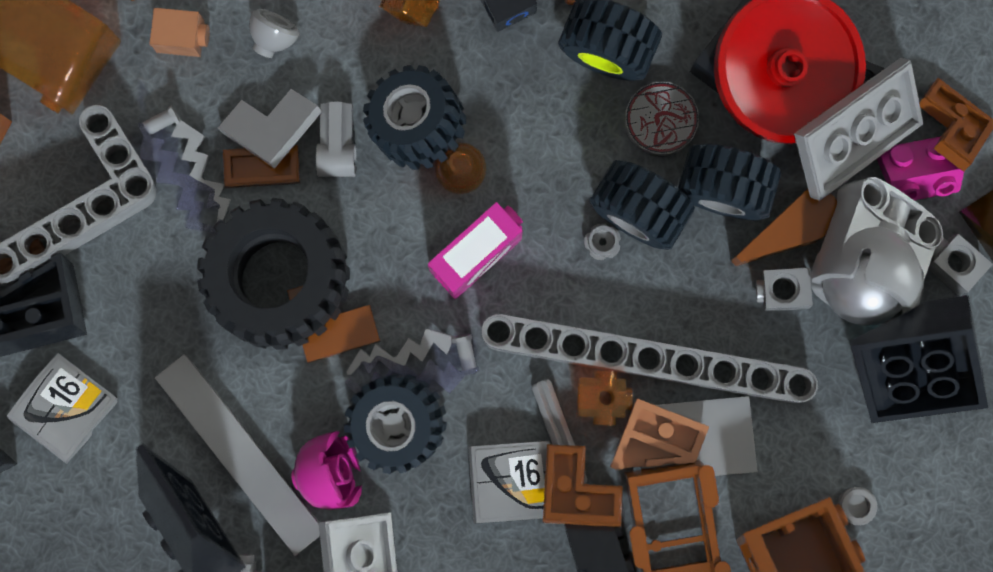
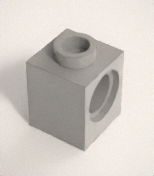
(973, 264)
(799, 279)

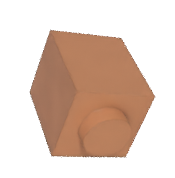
(178, 32)

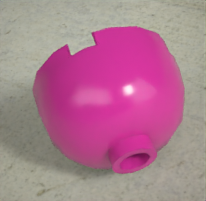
(325, 472)

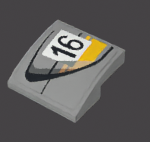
(62, 408)
(508, 481)

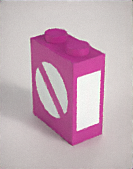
(477, 249)

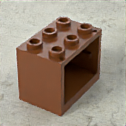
(803, 542)

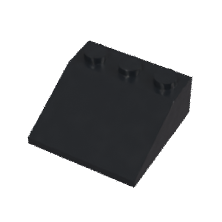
(922, 363)
(182, 517)

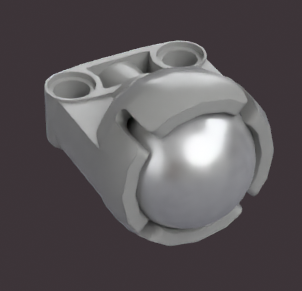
(875, 253)

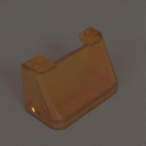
(54, 49)

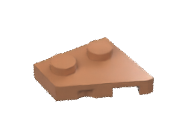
(658, 438)

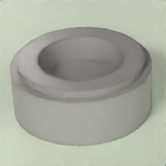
(859, 505)

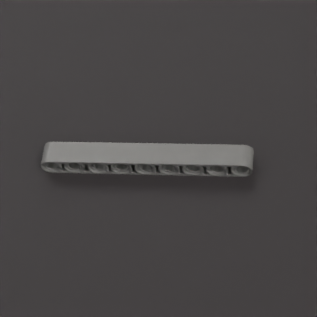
(667, 354)

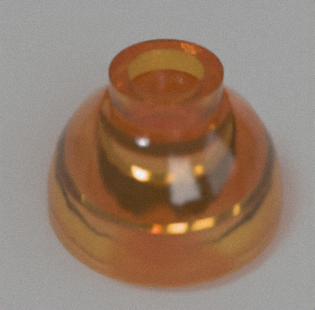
(462, 170)

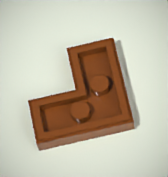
(964, 122)
(346, 333)
(572, 501)

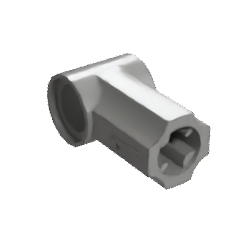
(336, 149)

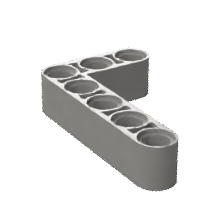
(84, 207)

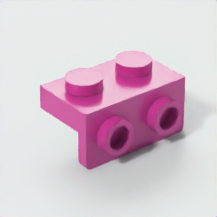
(920, 170)

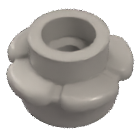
(612, 238)

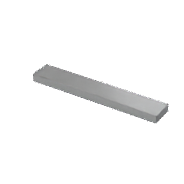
(239, 454)

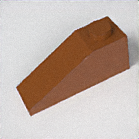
(795, 227)

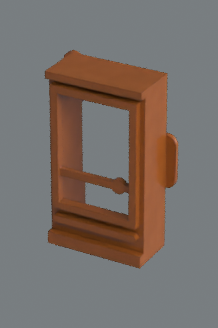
(706, 498)

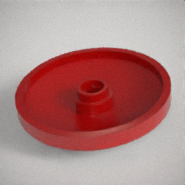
(786, 64)

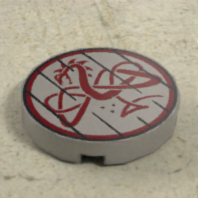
(661, 118)

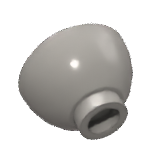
(271, 32)

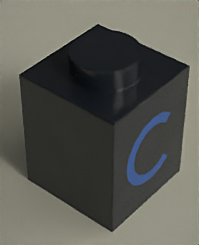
(508, 12)

